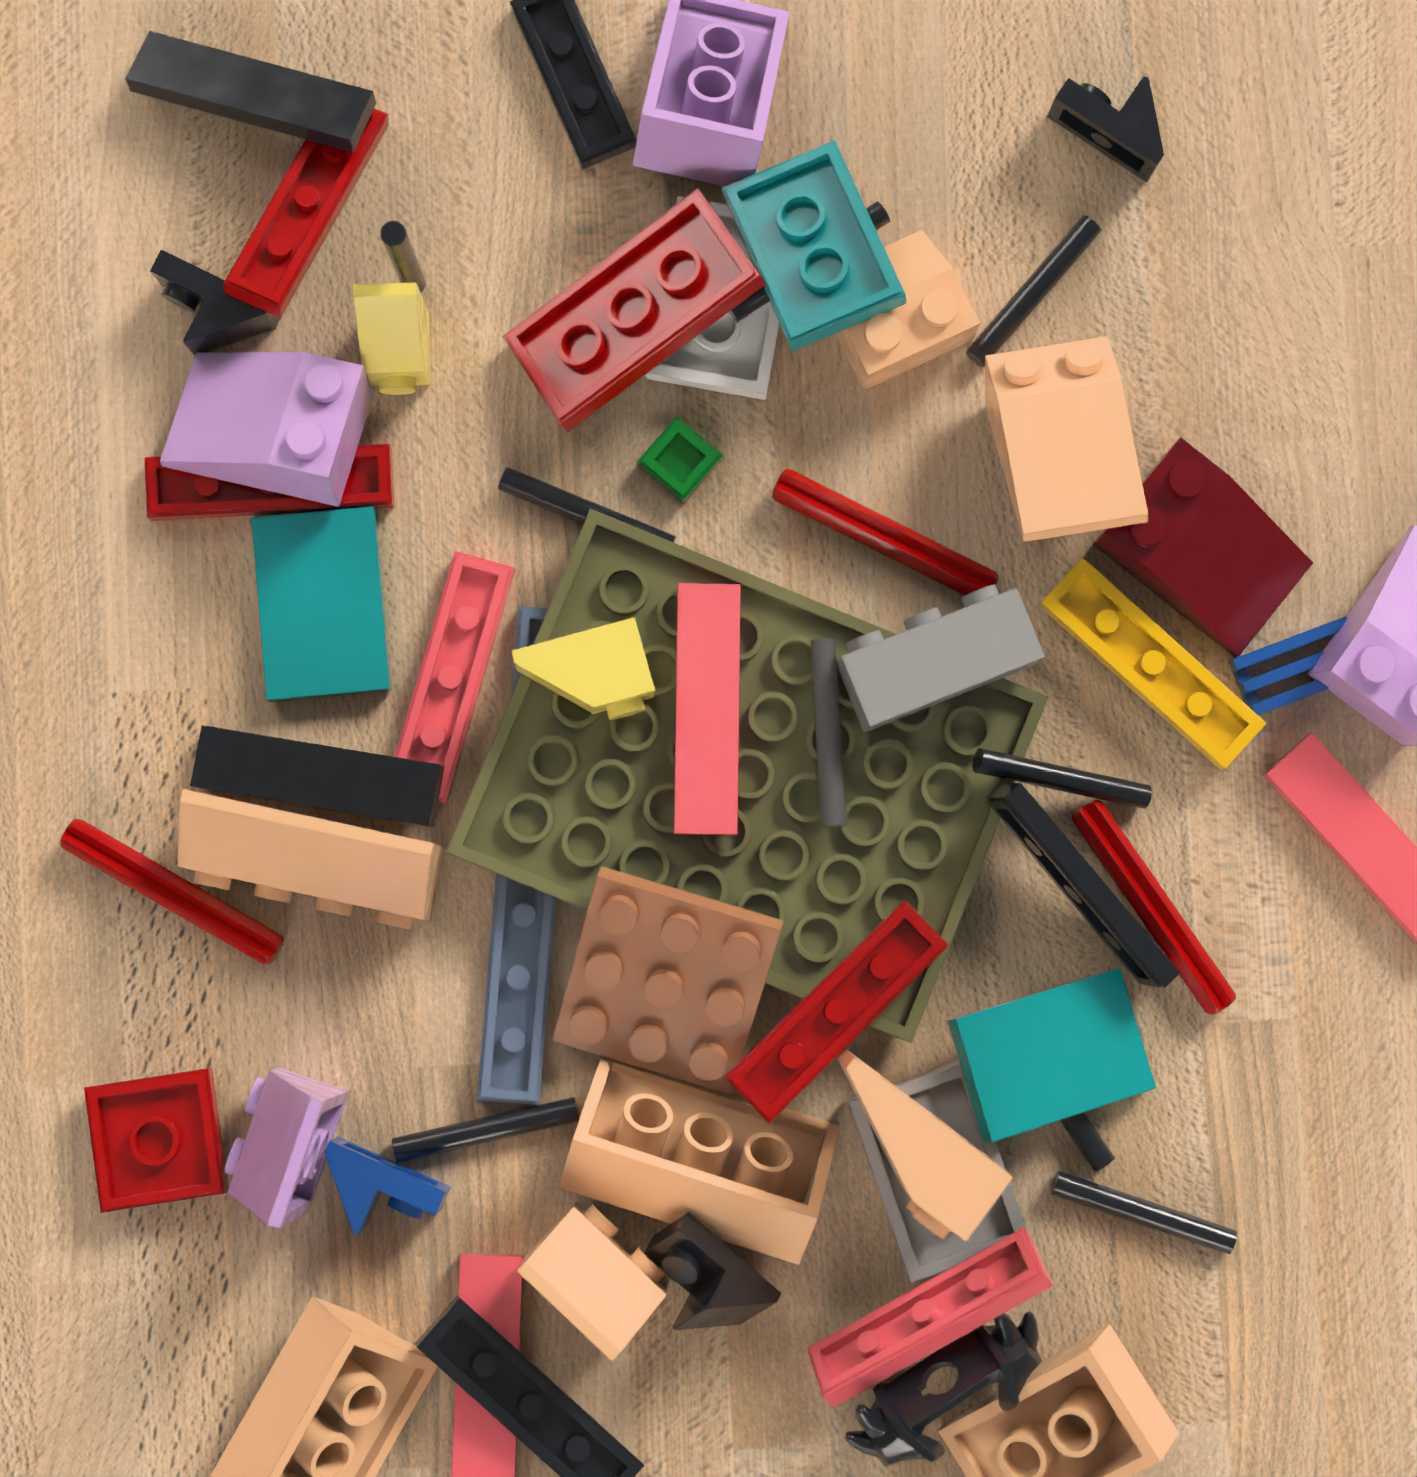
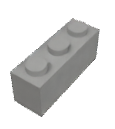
(938, 656)

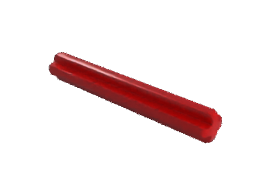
(881, 533)
(171, 891)
(1153, 907)

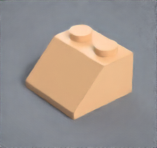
(927, 326)
(595, 1278)

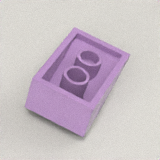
(710, 90)
(271, 422)
(1375, 651)
(285, 1145)

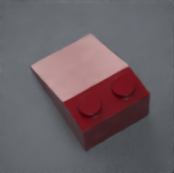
(1207, 549)

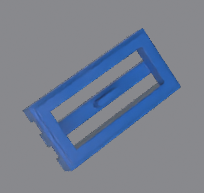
(1248, 686)

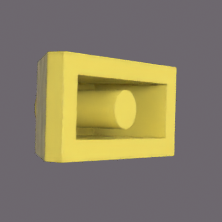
(393, 336)
(593, 668)

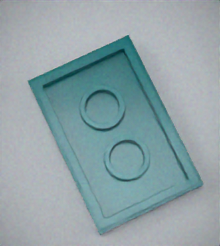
(814, 245)
(321, 604)
(1051, 1055)

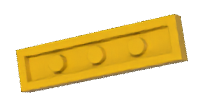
(1152, 664)

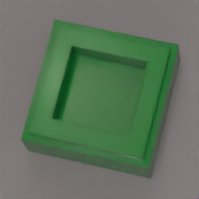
(680, 460)

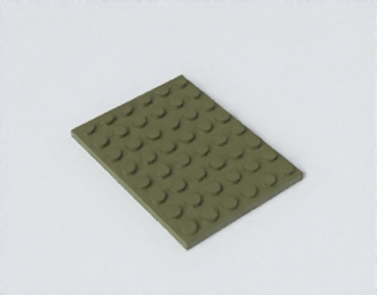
(597, 792)

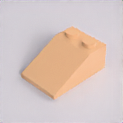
(1064, 438)
(938, 1168)
(1074, 1418)

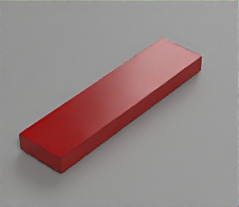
(299, 220)
(186, 495)
(836, 1011)

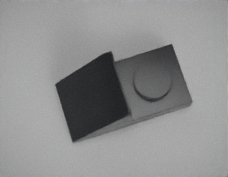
(1124, 136)
(220, 317)
(719, 1281)

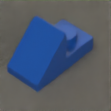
(365, 1174)

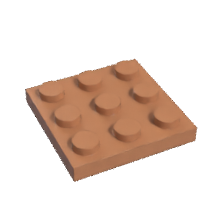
(666, 979)

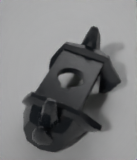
(981, 1357)

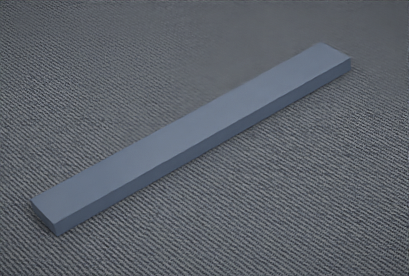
(517, 967)

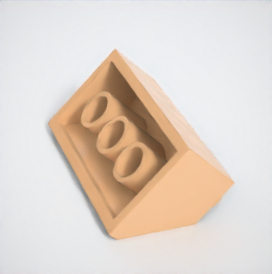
(309, 857)
(704, 1152)
(329, 1400)

